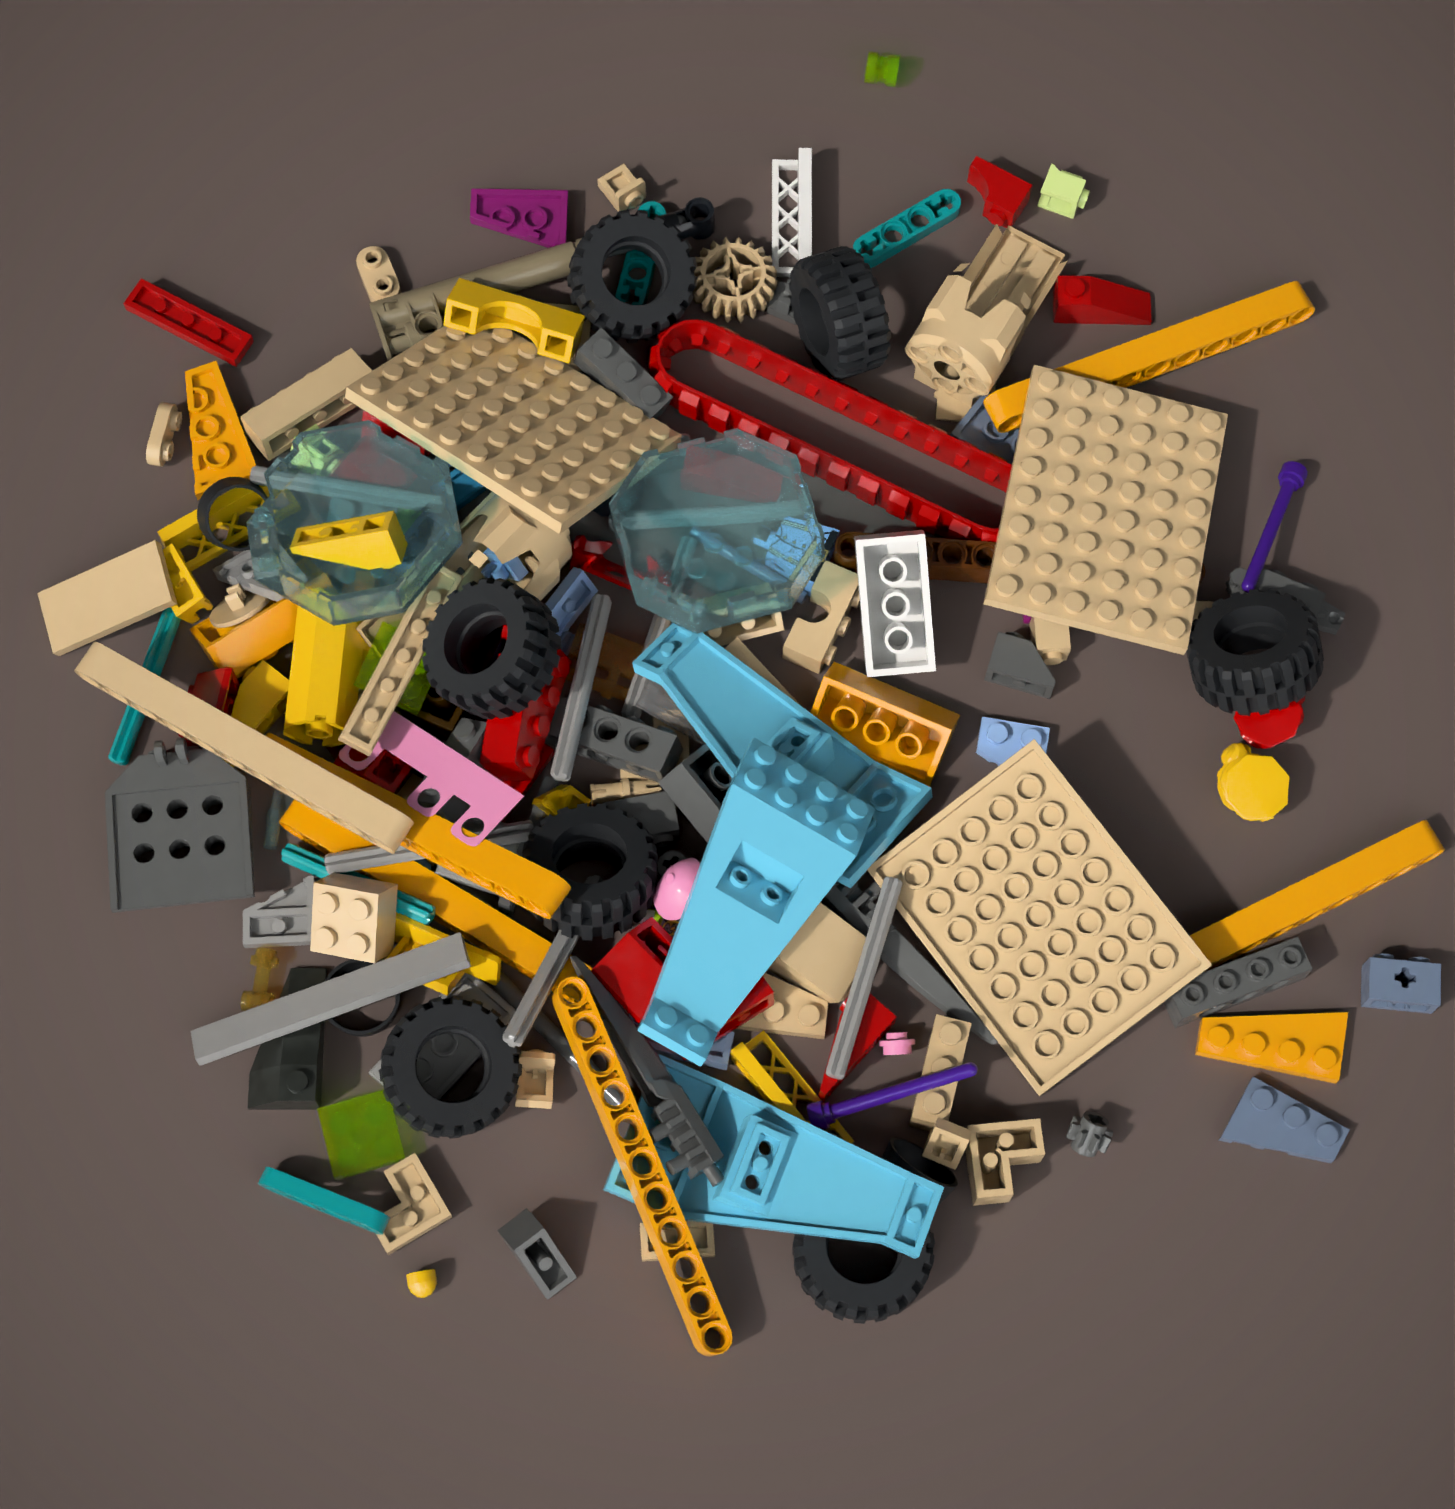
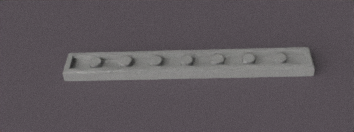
(330, 999)

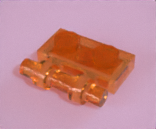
(615, 657)

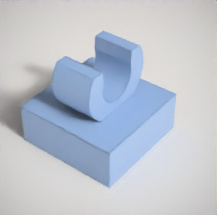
(511, 570)

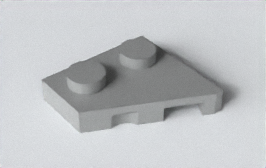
(281, 919)

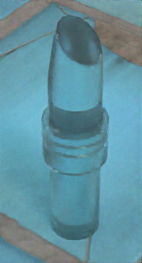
(273, 816)

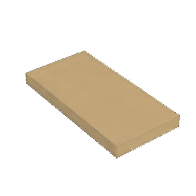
(107, 598)

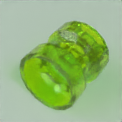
(882, 69)

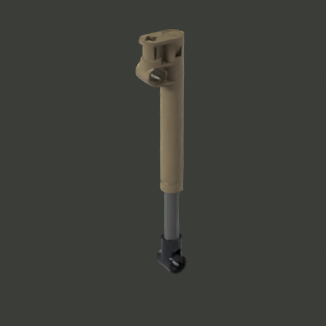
(408, 315)

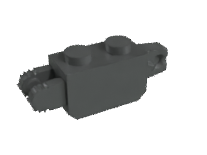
(1327, 616)

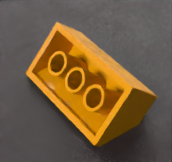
(250, 640)
(885, 722)

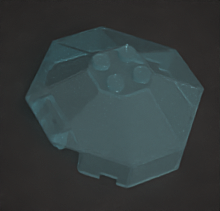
(344, 476)
(717, 531)

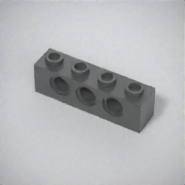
(651, 763)
(1239, 982)

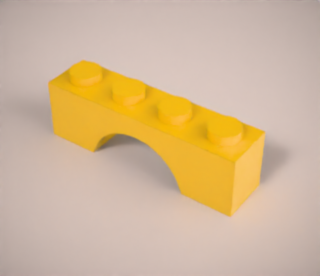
(480, 307)

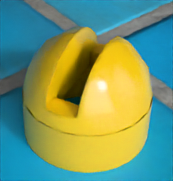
(422, 1282)

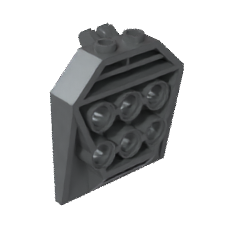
(161, 785)

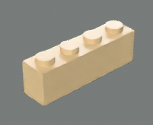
(309, 401)

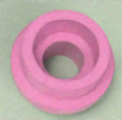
(897, 1043)

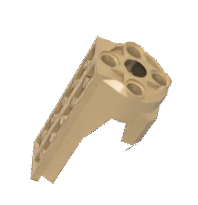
(983, 315)
(508, 534)

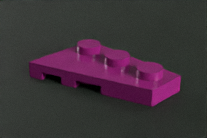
(522, 213)

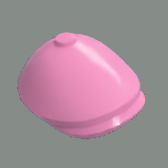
(674, 888)

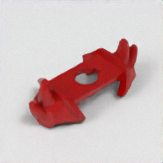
(590, 558)

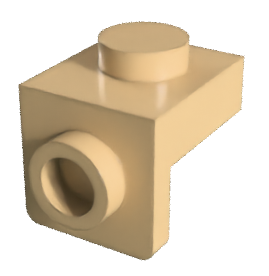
(622, 188)
(536, 1079)

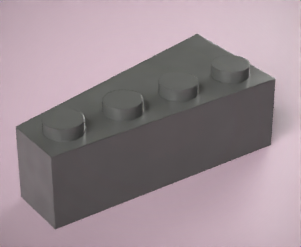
(698, 788)

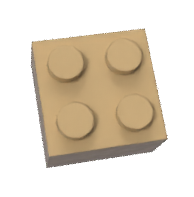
(353, 917)

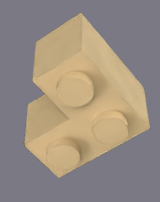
(993, 1151)

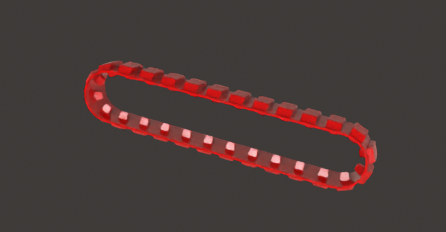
(841, 399)

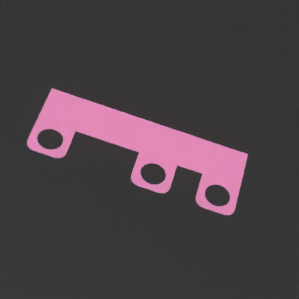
(446, 773)

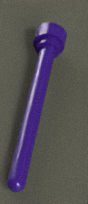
(1291, 478)
(824, 1114)

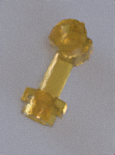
(265, 960)

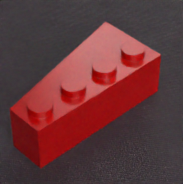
(516, 742)

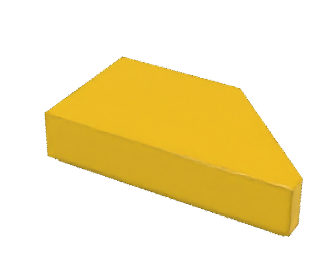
(559, 798)

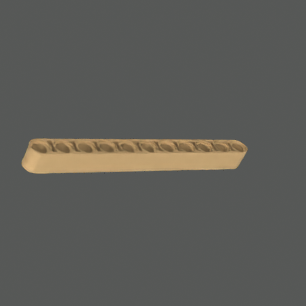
(244, 747)

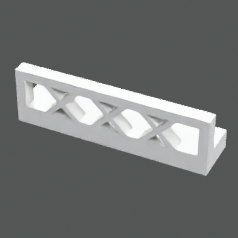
(802, 210)

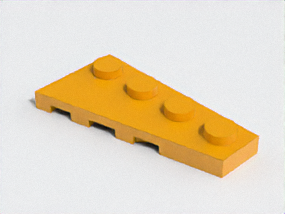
(215, 430)
(1280, 1043)

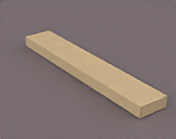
(397, 665)

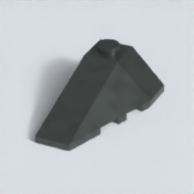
(291, 1066)

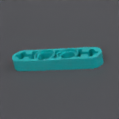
(909, 232)
(637, 259)
(324, 1200)

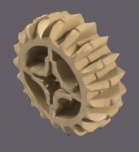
(747, 267)

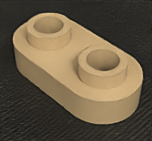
(377, 273)
(160, 444)

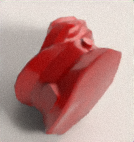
(1272, 728)

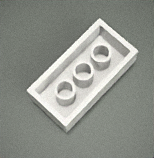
(895, 603)

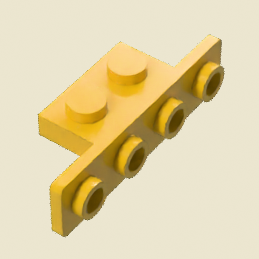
(413, 934)

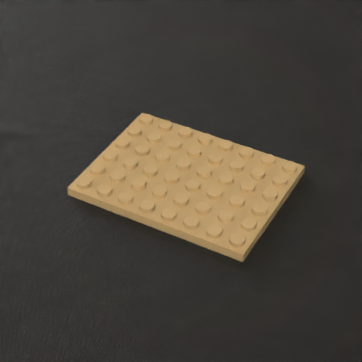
(513, 420)
(1107, 510)
(1039, 917)

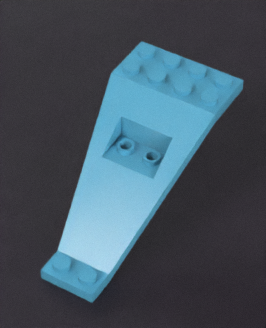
(734, 704)
(762, 875)
(804, 1184)

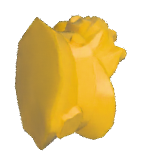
(1252, 783)

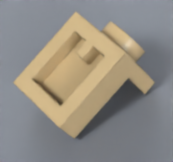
(946, 1143)

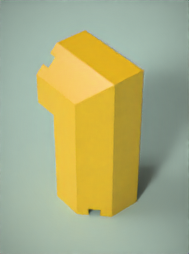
(322, 679)

